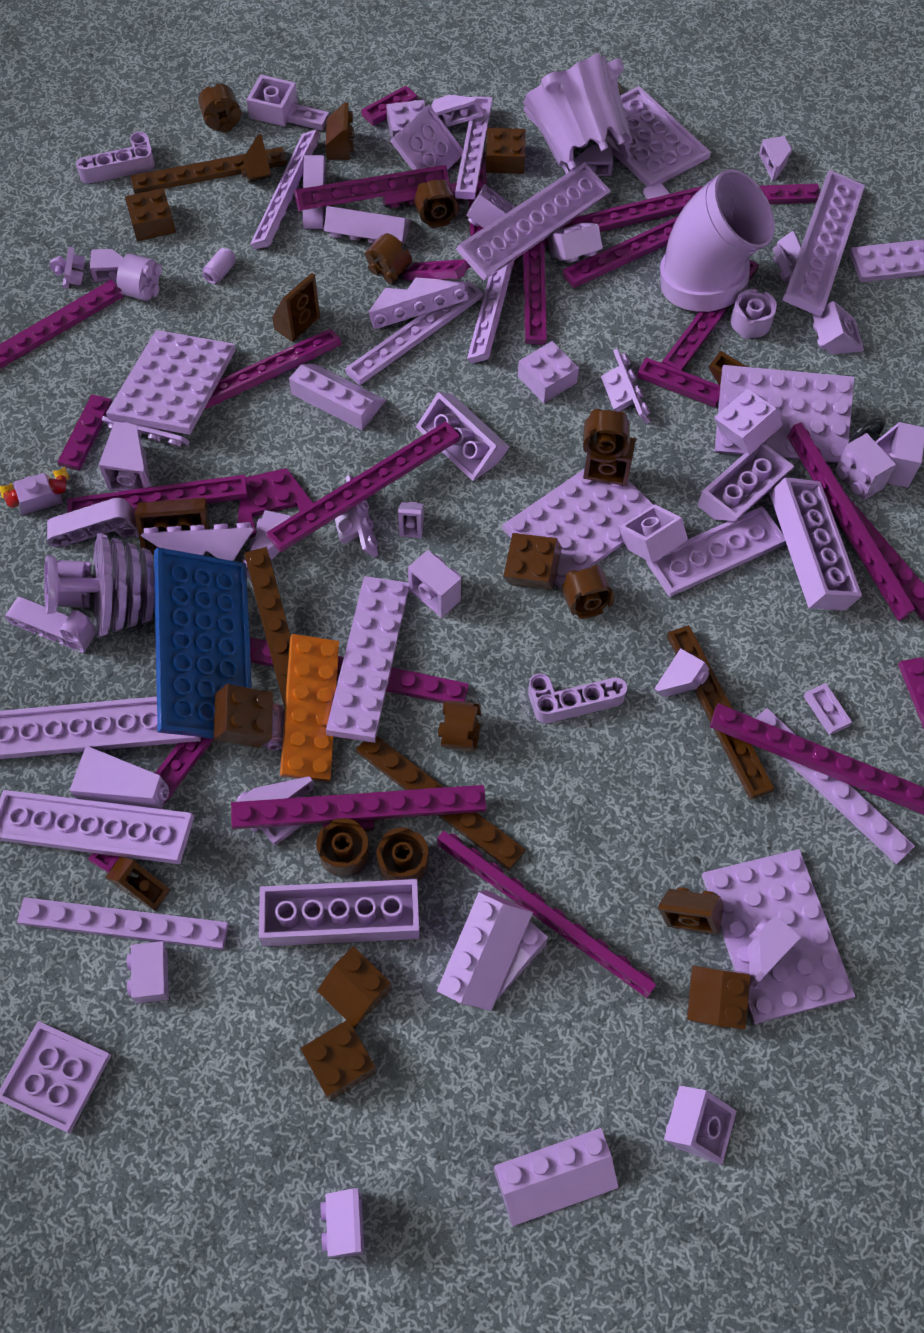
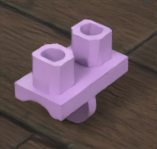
(61, 266)

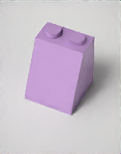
(124, 459)

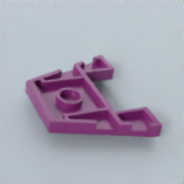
(272, 493)

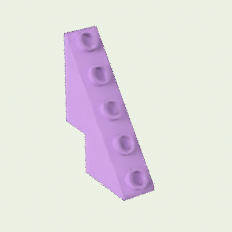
(420, 298)
(220, 541)

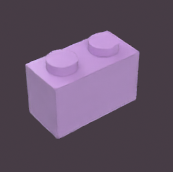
(148, 972)

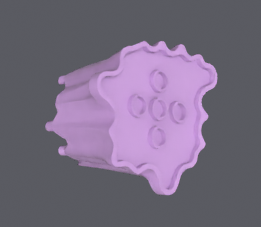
(580, 107)

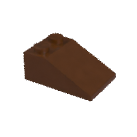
(297, 309)

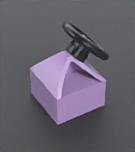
(901, 443)

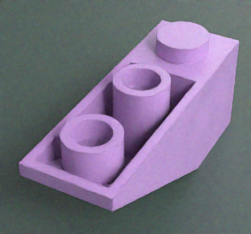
(268, 521)

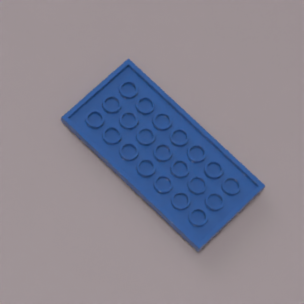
(198, 637)

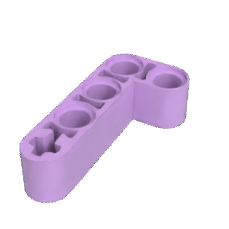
(118, 162)
(314, 175)
(89, 521)
(72, 631)
(608, 694)

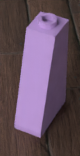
(116, 781)

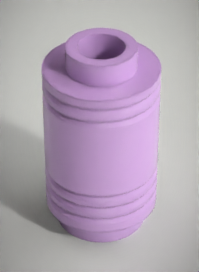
(219, 265)
(277, 728)

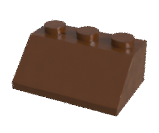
(168, 514)

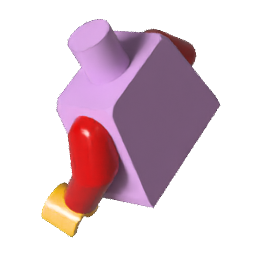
(36, 491)

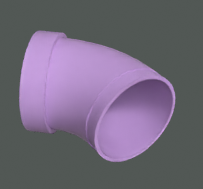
(712, 243)

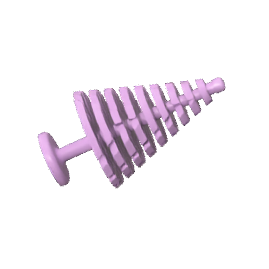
(119, 585)

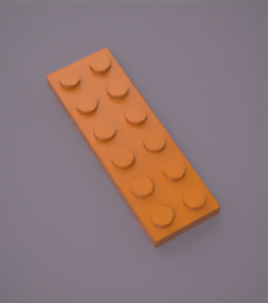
(308, 708)

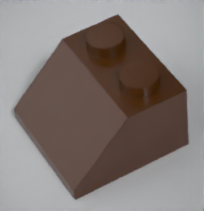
(692, 910)
(354, 987)
(718, 997)

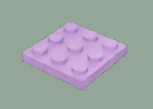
(427, 142)
(53, 1077)

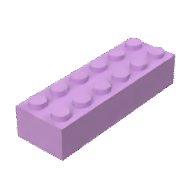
(815, 544)
(338, 912)

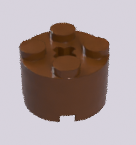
(219, 107)
(436, 203)
(388, 257)
(606, 435)
(587, 592)
(460, 725)
(331, 840)
(407, 843)

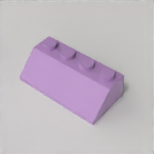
(364, 224)
(335, 395)
(478, 445)
(743, 483)
(485, 951)
(556, 1176)

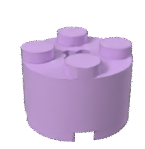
(139, 277)
(753, 313)
(74, 569)

